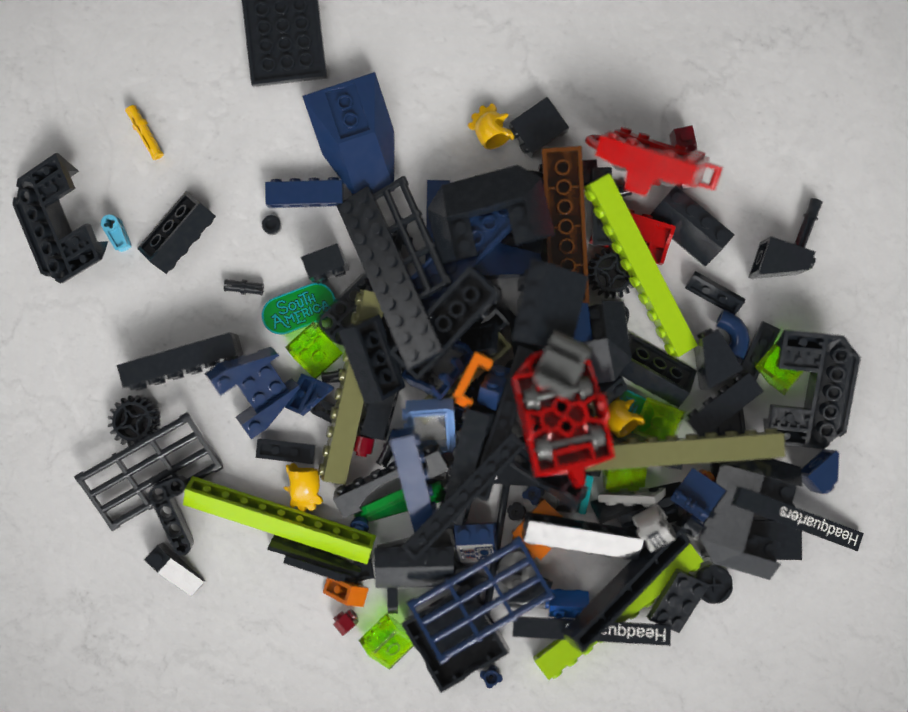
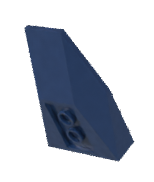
(354, 132)

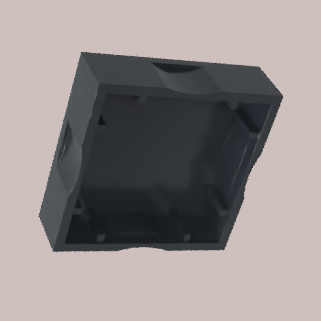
(466, 661)

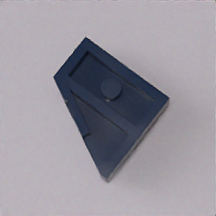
(308, 395)

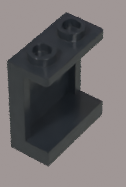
(538, 127)

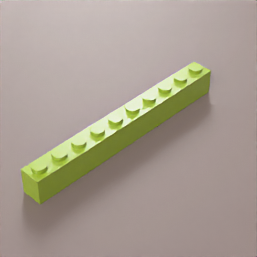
(640, 265)
(279, 520)
(561, 654)

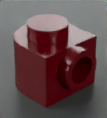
(363, 446)
(345, 621)

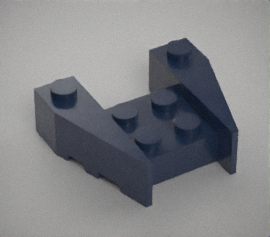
(258, 384)

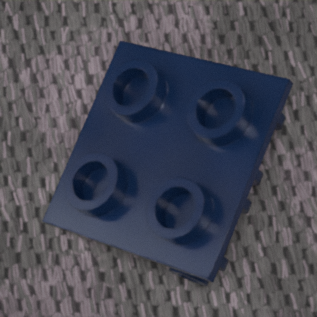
(697, 494)

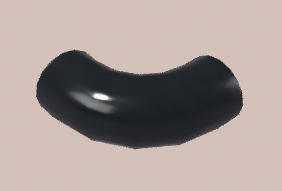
(528, 594)

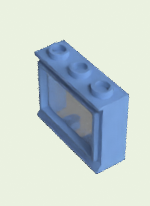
(432, 421)

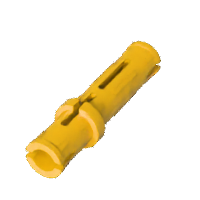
(141, 127)

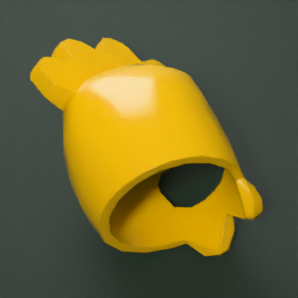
(489, 127)
(621, 420)
(303, 487)

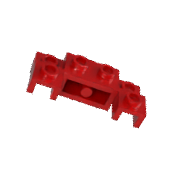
(655, 234)

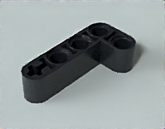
(348, 304)
(175, 517)

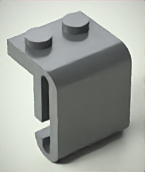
(561, 364)

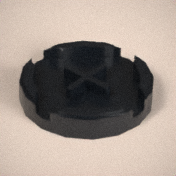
(719, 583)

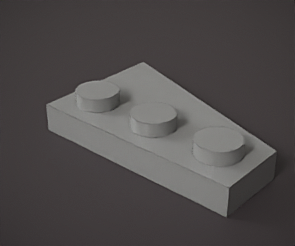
(641, 496)

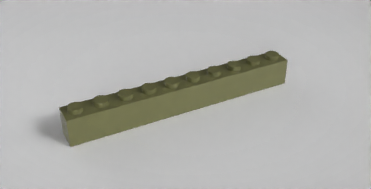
(348, 406)
(695, 449)

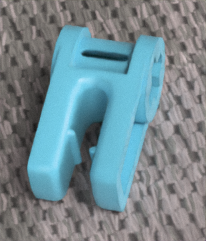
(117, 234)

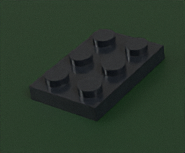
(678, 600)

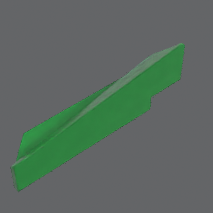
(395, 503)

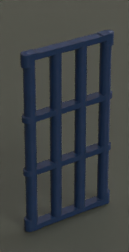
(468, 618)

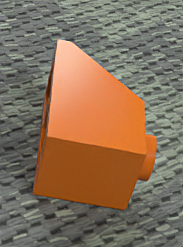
(346, 592)

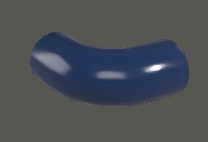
(737, 331)

